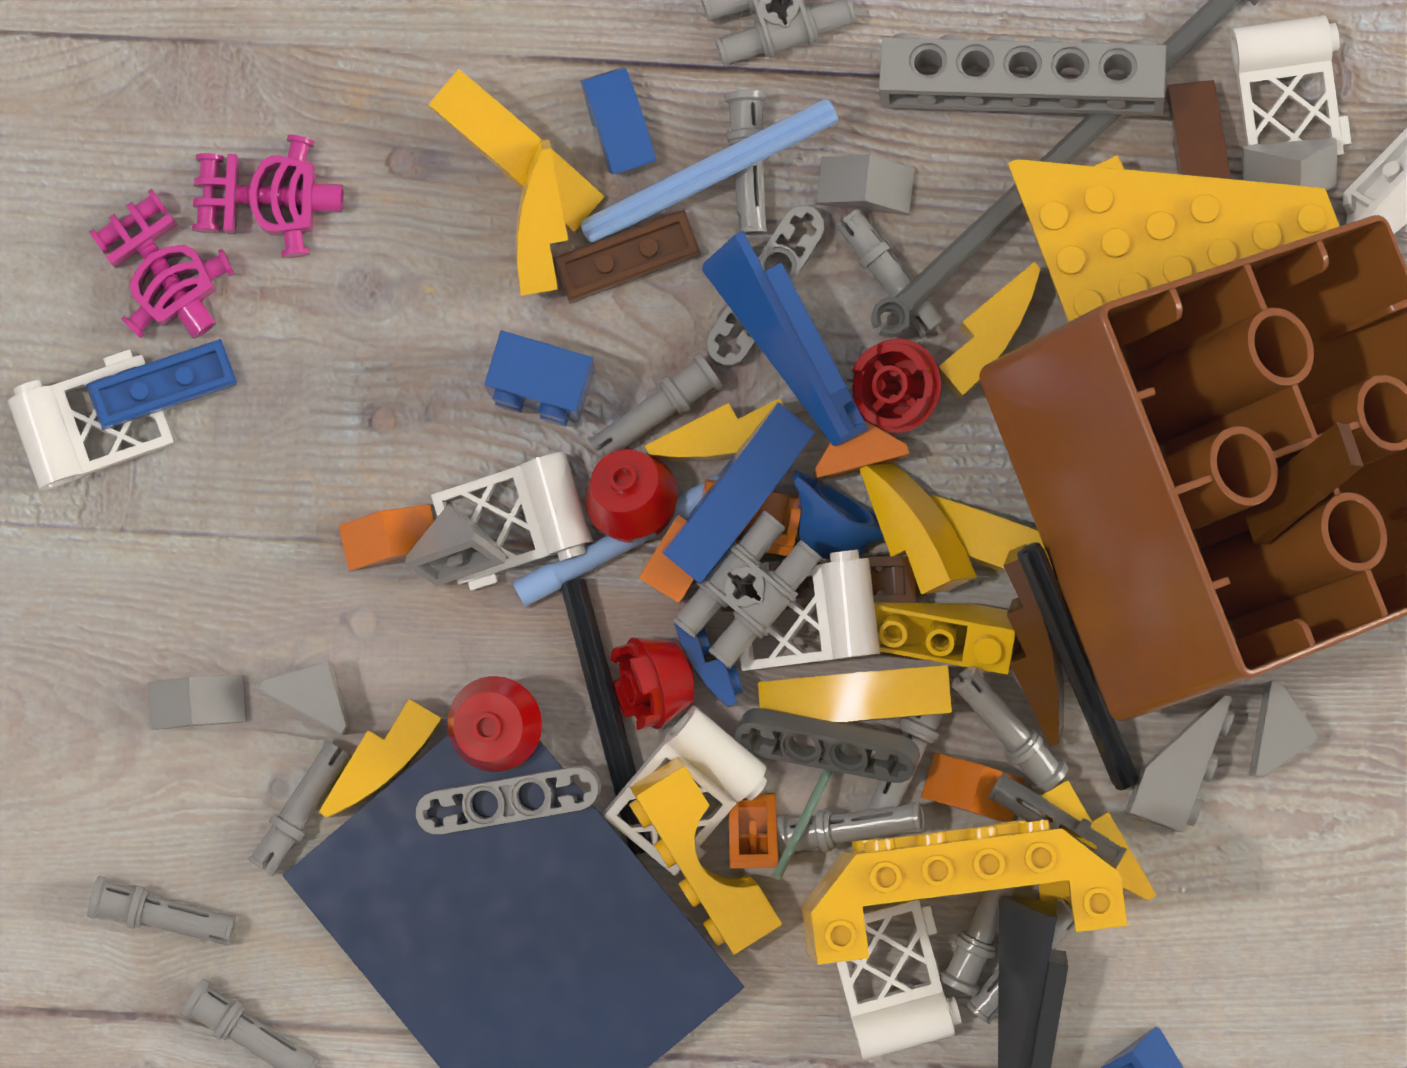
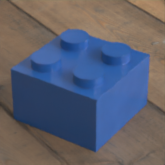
(539, 378)

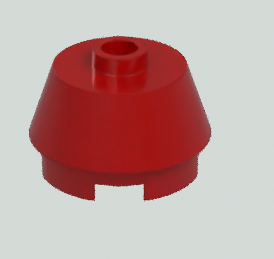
(896, 385)
(631, 495)
(653, 681)
(494, 724)

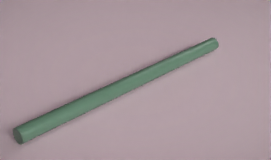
(803, 821)

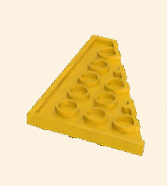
(1136, 229)

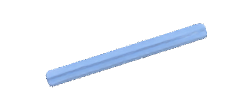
(709, 171)

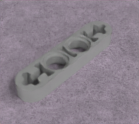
(786, 231)
(509, 805)

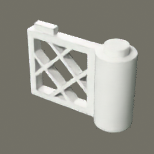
(1286, 51)
(51, 433)
(549, 506)
(843, 612)
(713, 761)
(909, 1014)

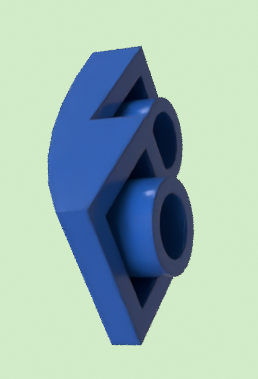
(618, 120)
(719, 679)

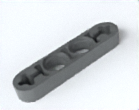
(827, 738)

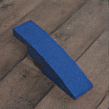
(738, 492)

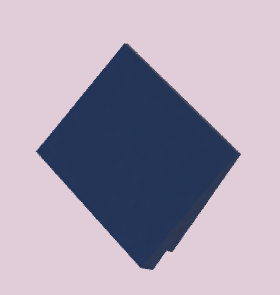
(511, 935)

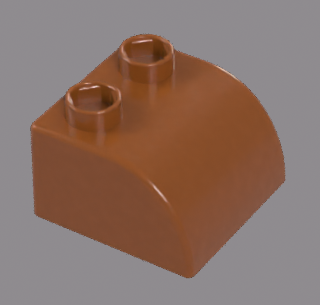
(1172, 417)

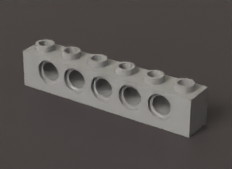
(1041, 92)

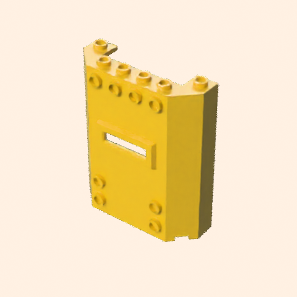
(952, 865)

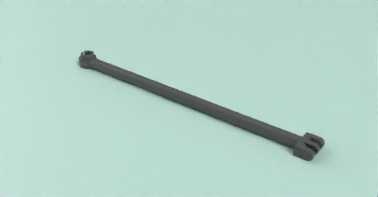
(1010, 203)

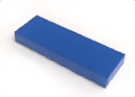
(161, 384)

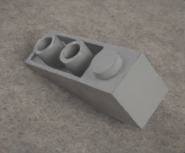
(1174, 775)

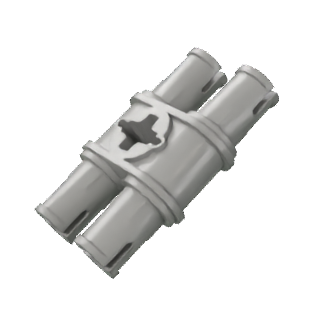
(769, 32)
(774, 588)

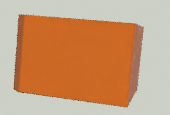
(866, 449)
(384, 535)
(664, 573)
(965, 786)
(753, 833)

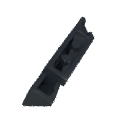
(1028, 983)

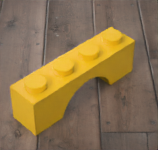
(674, 808)

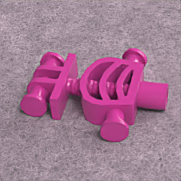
(312, 197)
(176, 300)

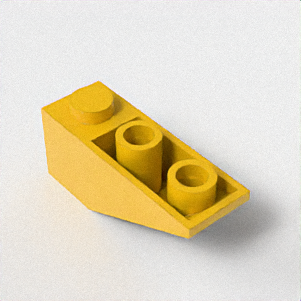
(947, 633)

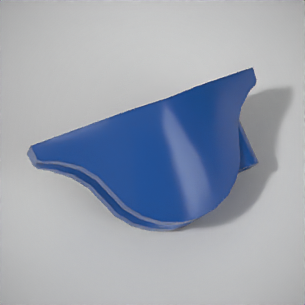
(833, 519)

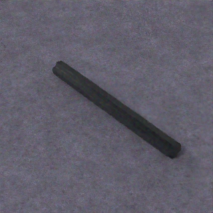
(1076, 665)
(601, 694)

